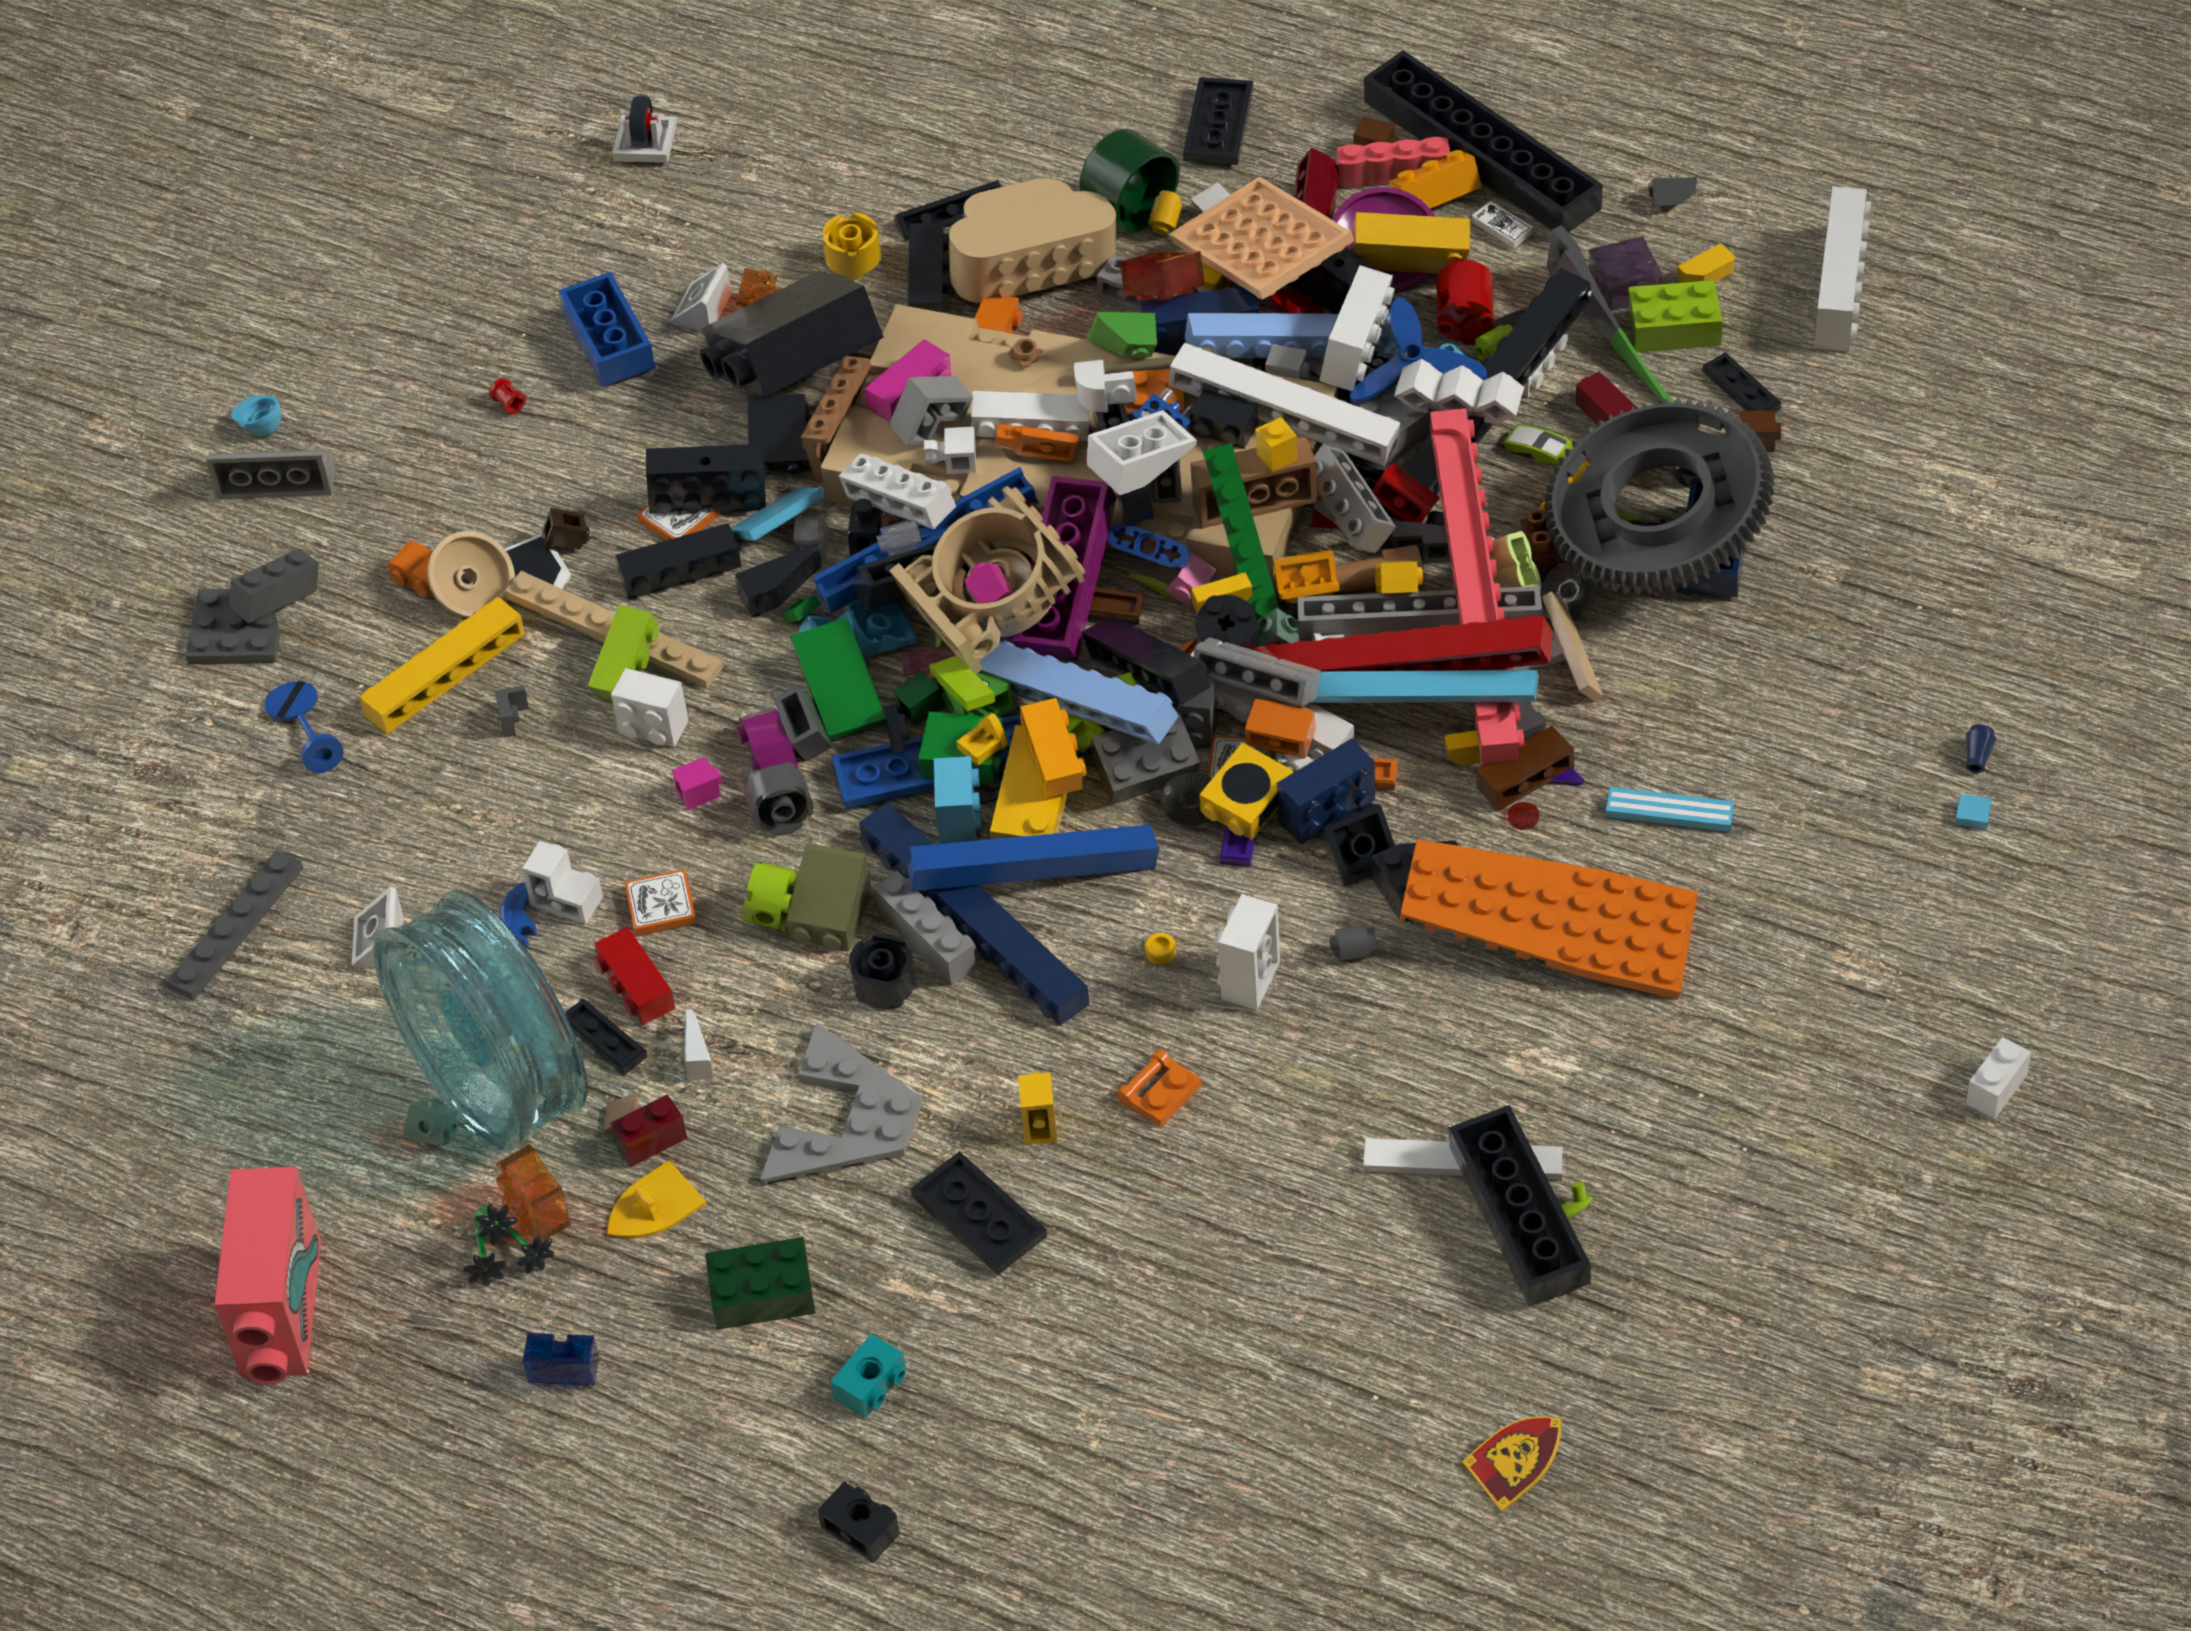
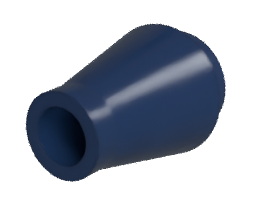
(1979, 745)

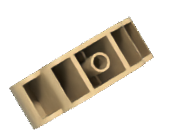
(1029, 239)

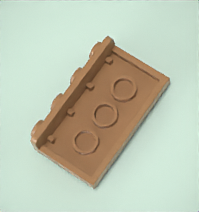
(831, 410)

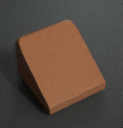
(619, 1109)

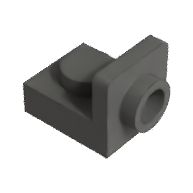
(509, 703)

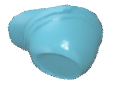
(258, 415)

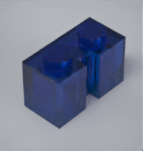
(560, 1361)

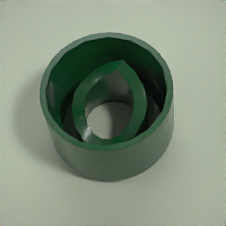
(1130, 175)

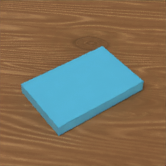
(777, 513)

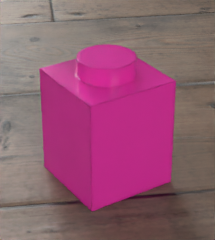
(988, 583)
(697, 783)

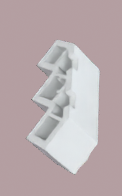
(1427, 388)

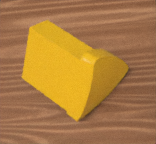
(983, 739)

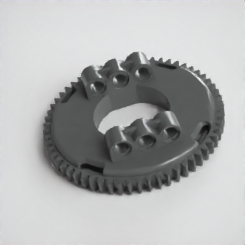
(1730, 508)

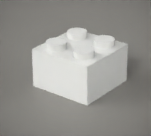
(649, 707)

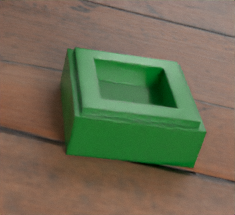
(801, 608)

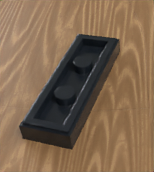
(1740, 384)
(605, 1037)

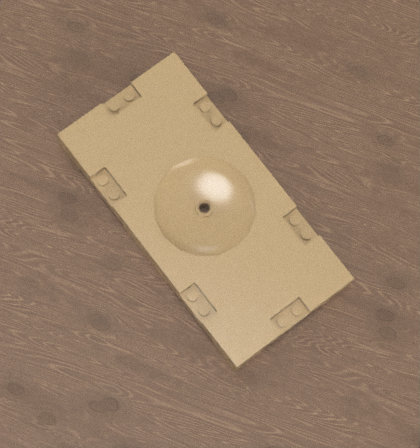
(983, 364)

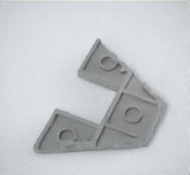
(875, 1128)

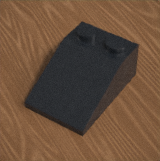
(1392, 870)

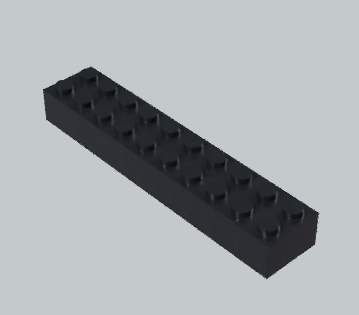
(1504, 154)

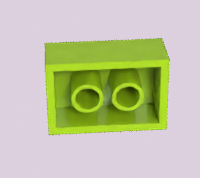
(1675, 316)

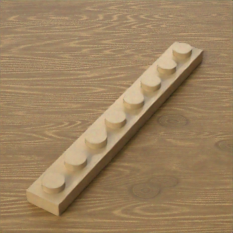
(596, 621)

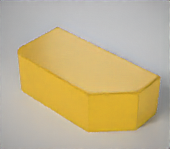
(1709, 265)
(1235, 585)
(1463, 748)

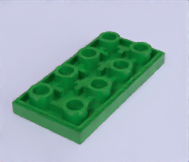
(838, 679)

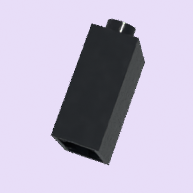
(790, 334)

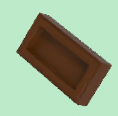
(1120, 604)

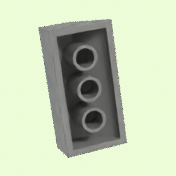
(272, 473)

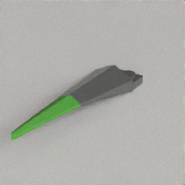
(1566, 254)

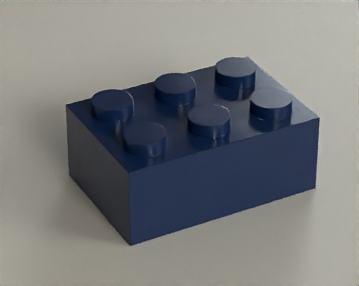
(1325, 790)

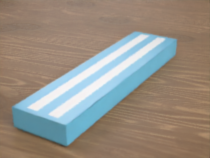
(1670, 809)

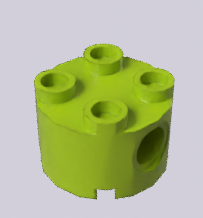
(769, 895)

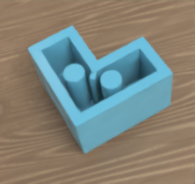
(956, 799)

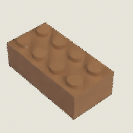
(1265, 490)

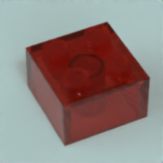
(1162, 274)

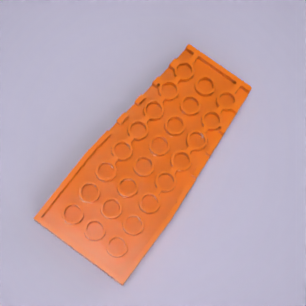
(1558, 912)

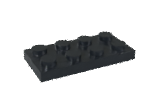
(1218, 121)
(978, 1213)

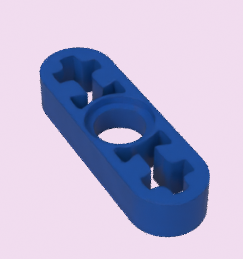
(1161, 544)

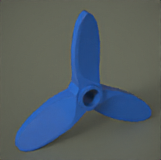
(1408, 339)

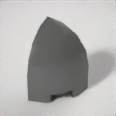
(1671, 190)

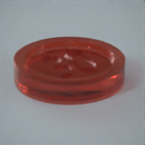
(1523, 815)

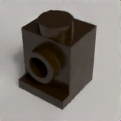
(565, 529)

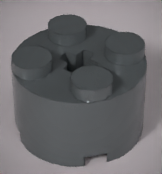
(778, 798)

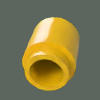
(1165, 212)

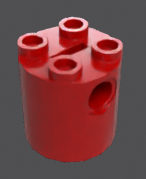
(1464, 301)

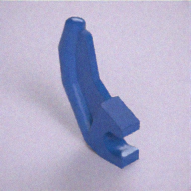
(513, 913)

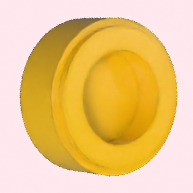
(1160, 948)

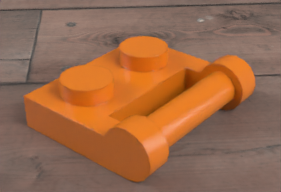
(1166, 1095)

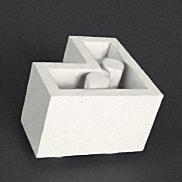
(559, 888)

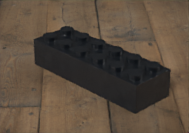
(1519, 1205)

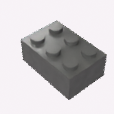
(1137, 766)

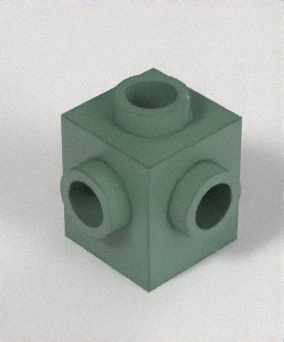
(1277, 628)
(431, 1122)

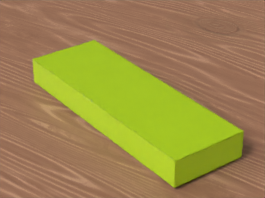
(962, 683)

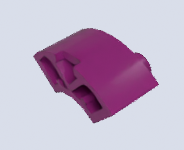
(765, 739)

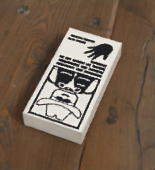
(1502, 224)

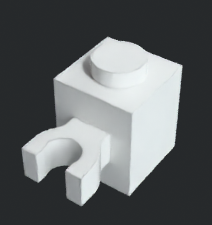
(956, 450)

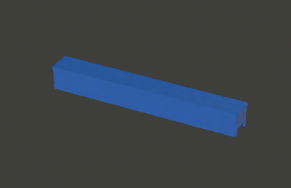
(837, 582)
(1032, 857)

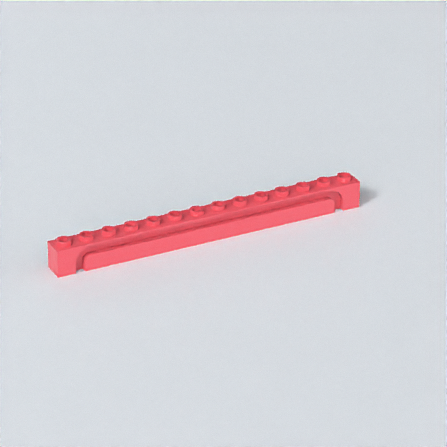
(1472, 565)

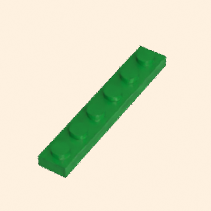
(1240, 526)

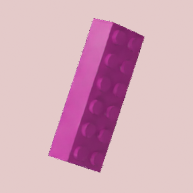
(1082, 518)

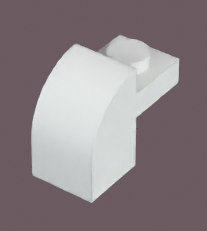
(1099, 389)

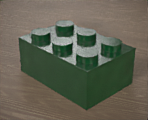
(760, 1283)

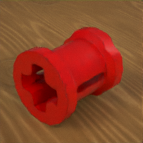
(503, 392)

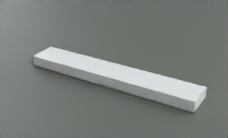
(1437, 1158)

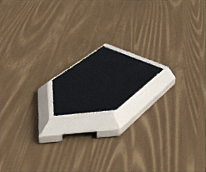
(538, 561)

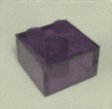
(1623, 266)

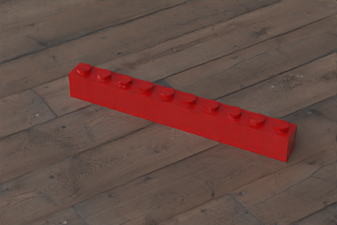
(1441, 648)

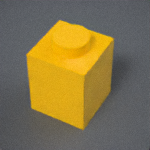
(1276, 444)

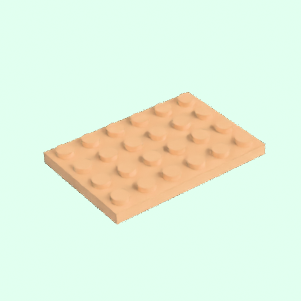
(1262, 237)

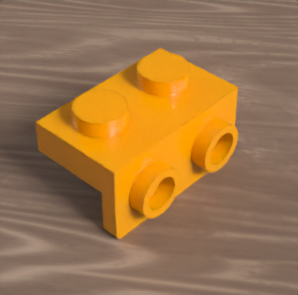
(1306, 575)

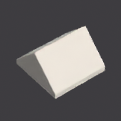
(704, 300)
(378, 915)

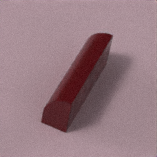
(1317, 182)

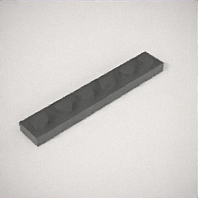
(234, 925)

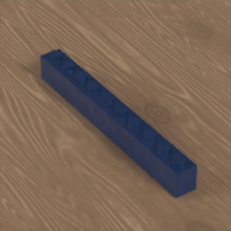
(980, 917)

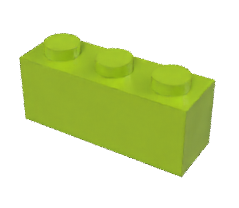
(624, 647)

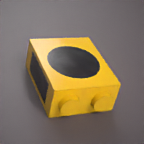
(1244, 791)

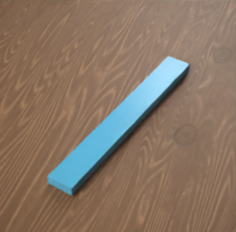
(1427, 686)

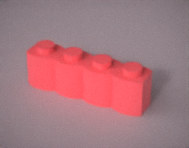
(1383, 161)

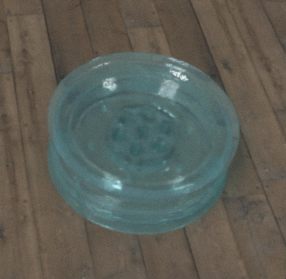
(480, 1020)

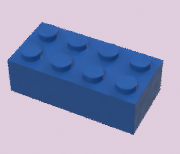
(607, 329)

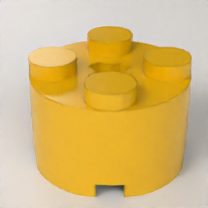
(851, 245)

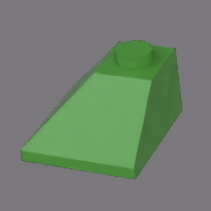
(1125, 333)

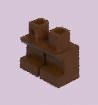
(1542, 549)

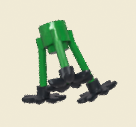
(491, 1224)

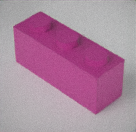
(921, 361)

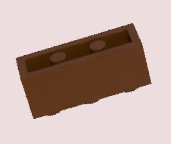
(1539, 761)

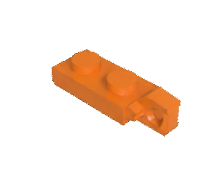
(1037, 442)

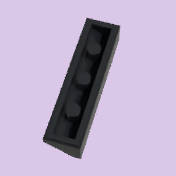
(945, 210)

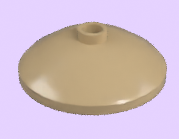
(479, 560)

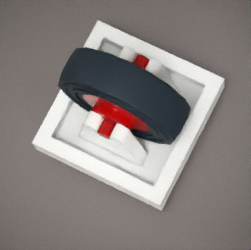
(644, 134)

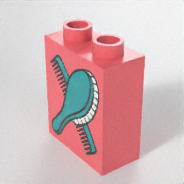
(268, 1273)

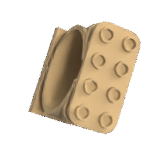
(937, 583)

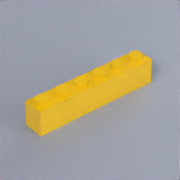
(442, 665)

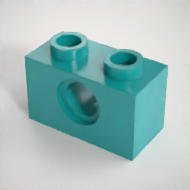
(871, 1359)

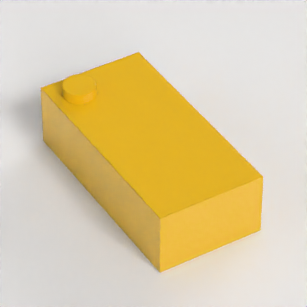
(1410, 241)
(1021, 799)

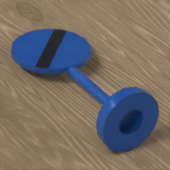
(293, 701)

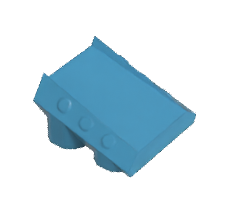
(879, 628)

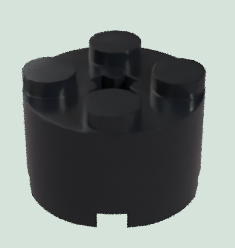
(1230, 613)
(882, 971)

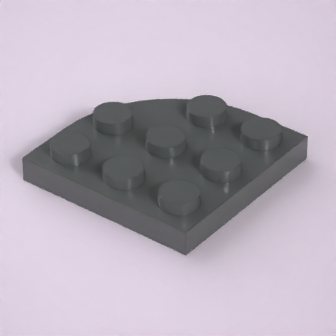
(225, 637)

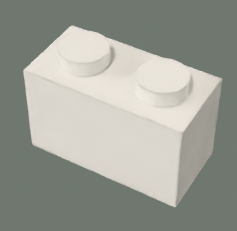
(1998, 1077)

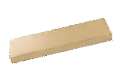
(1572, 646)

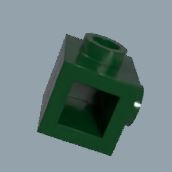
(919, 696)

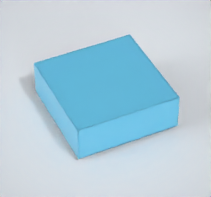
(1973, 811)

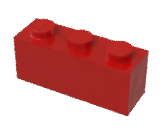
(633, 976)

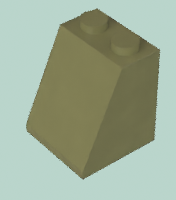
(829, 897)

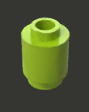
(1488, 342)

